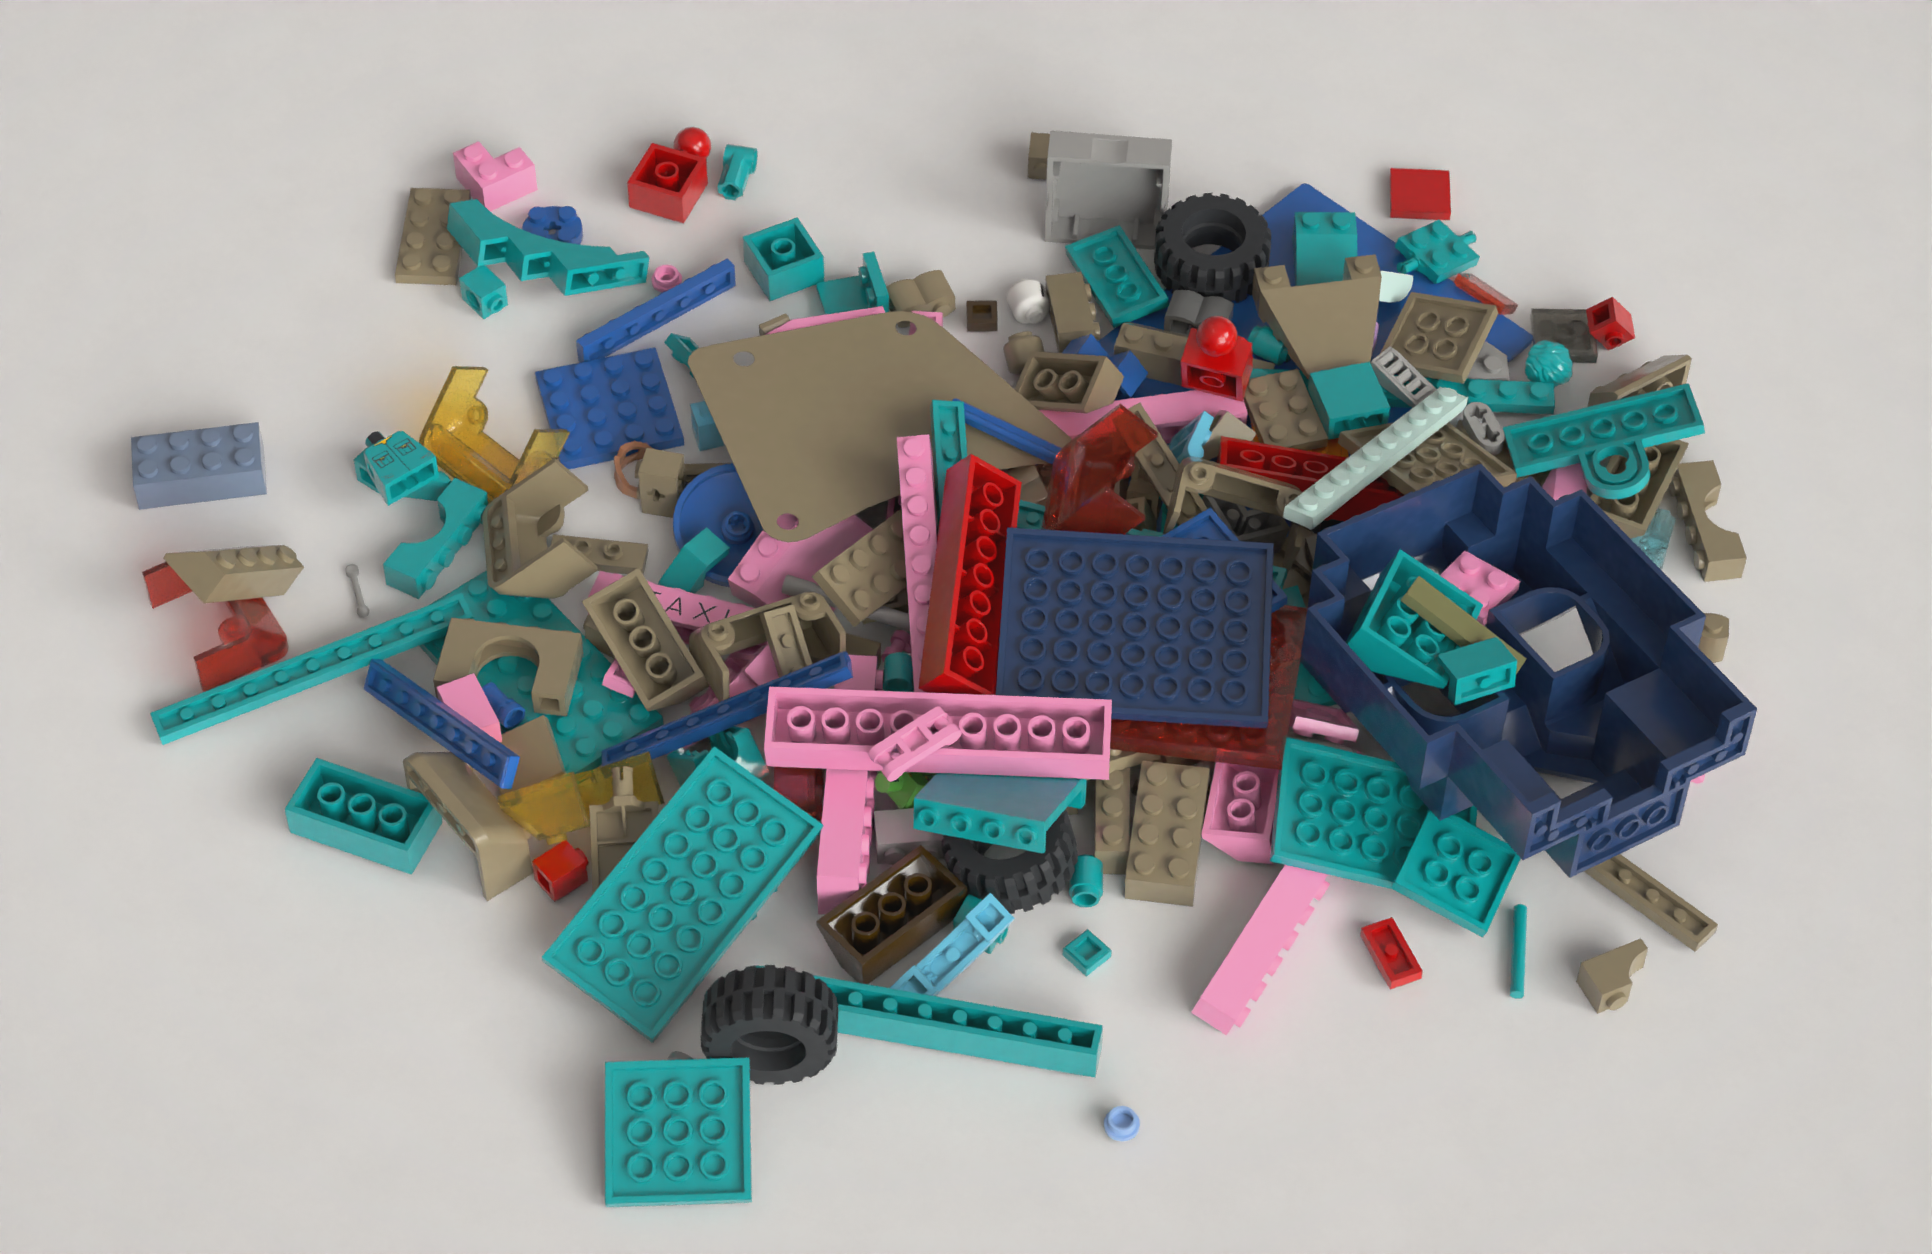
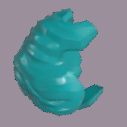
(1549, 363)

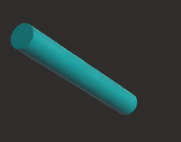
(1518, 951)

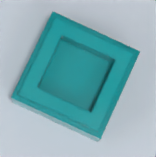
(1087, 952)

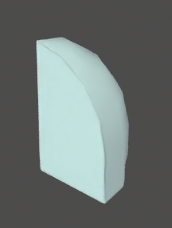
(1395, 286)

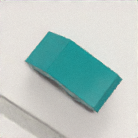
(694, 561)

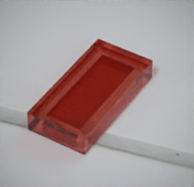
(1485, 293)

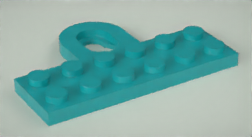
(1603, 431)

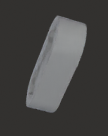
(1488, 427)

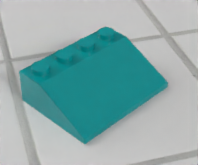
(1396, 638)

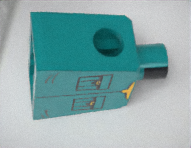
(398, 464)

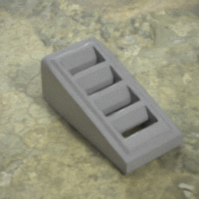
(1391, 363)

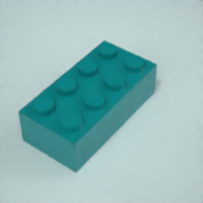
(363, 816)

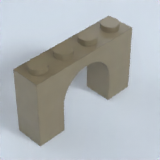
(555, 653)

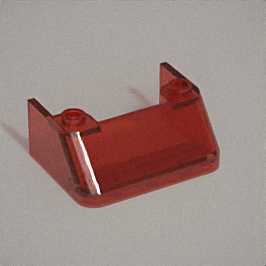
(1086, 474)
(248, 637)

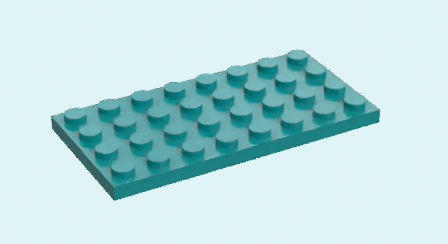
(595, 714)
(682, 894)

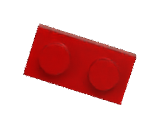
(1391, 953)

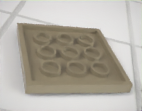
(1433, 460)

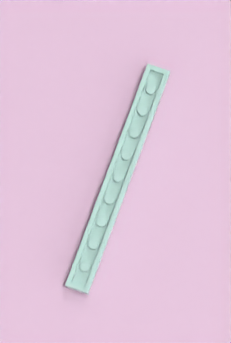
(1375, 458)

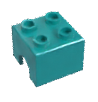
(734, 742)

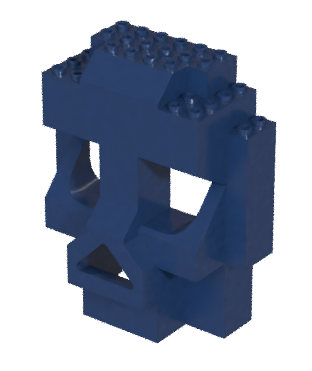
(1627, 718)

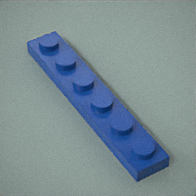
(657, 312)

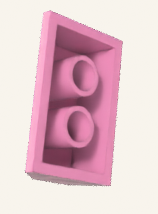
(1241, 811)

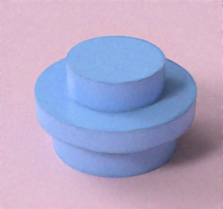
(1121, 1123)

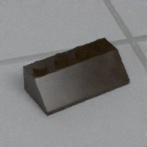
(892, 915)

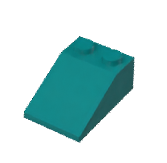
(1322, 244)

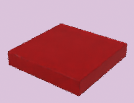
(1420, 194)

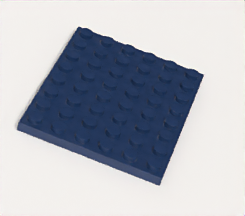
(1140, 622)

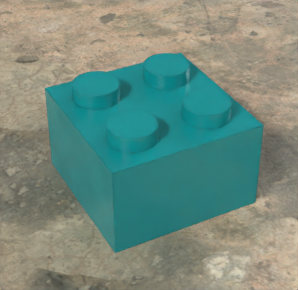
(783, 259)

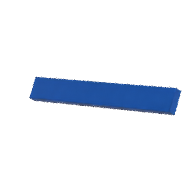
(728, 712)
(442, 723)

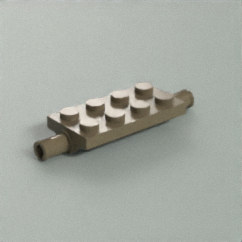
(617, 825)

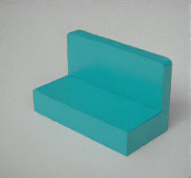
(1478, 670)

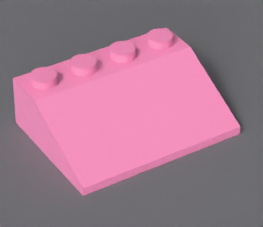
(768, 561)

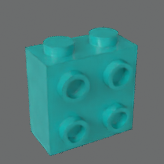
(1348, 398)

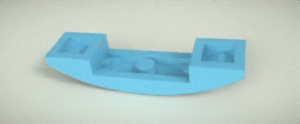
(957, 949)

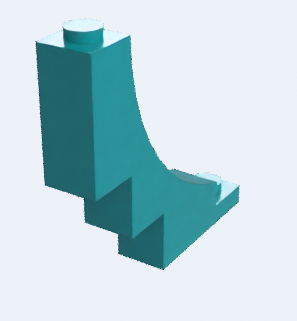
(530, 256)

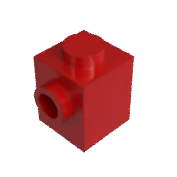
(1610, 323)
(560, 870)

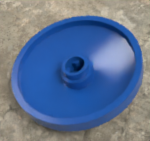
(722, 505)

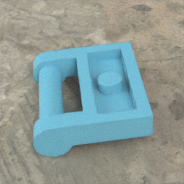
(1192, 438)

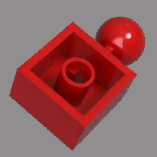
(671, 179)
(1217, 359)

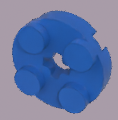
(562, 219)

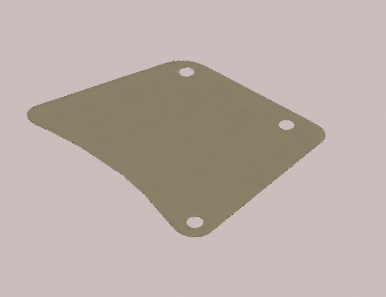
(825, 407)

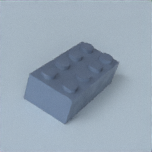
(198, 465)

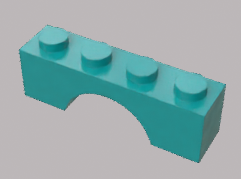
(416, 565)

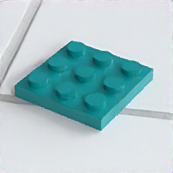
(1457, 871)

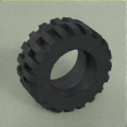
(1211, 222)
(1018, 880)
(774, 1019)

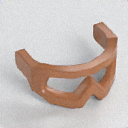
(621, 461)

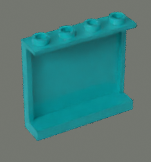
(996, 807)

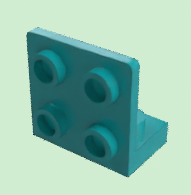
(855, 292)

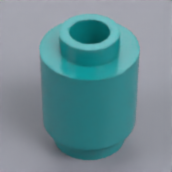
(1267, 346)
(1086, 881)

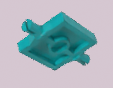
(1436, 252)

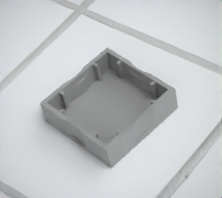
(1106, 184)

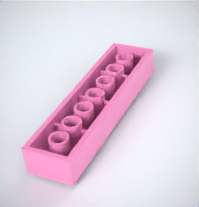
(847, 812)

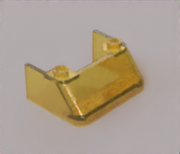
(469, 454)
(563, 802)

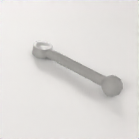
(352, 572)

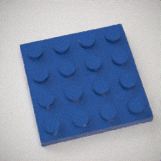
(609, 405)

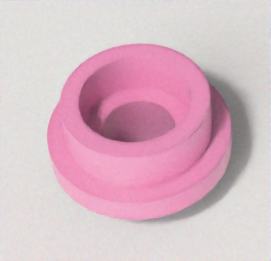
(665, 278)

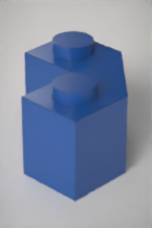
(1125, 362)

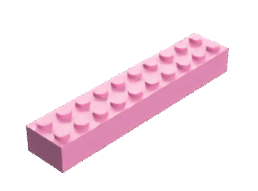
(996, 736)

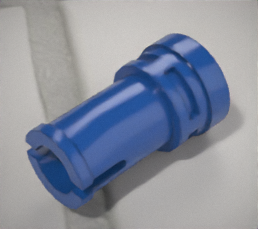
(506, 709)

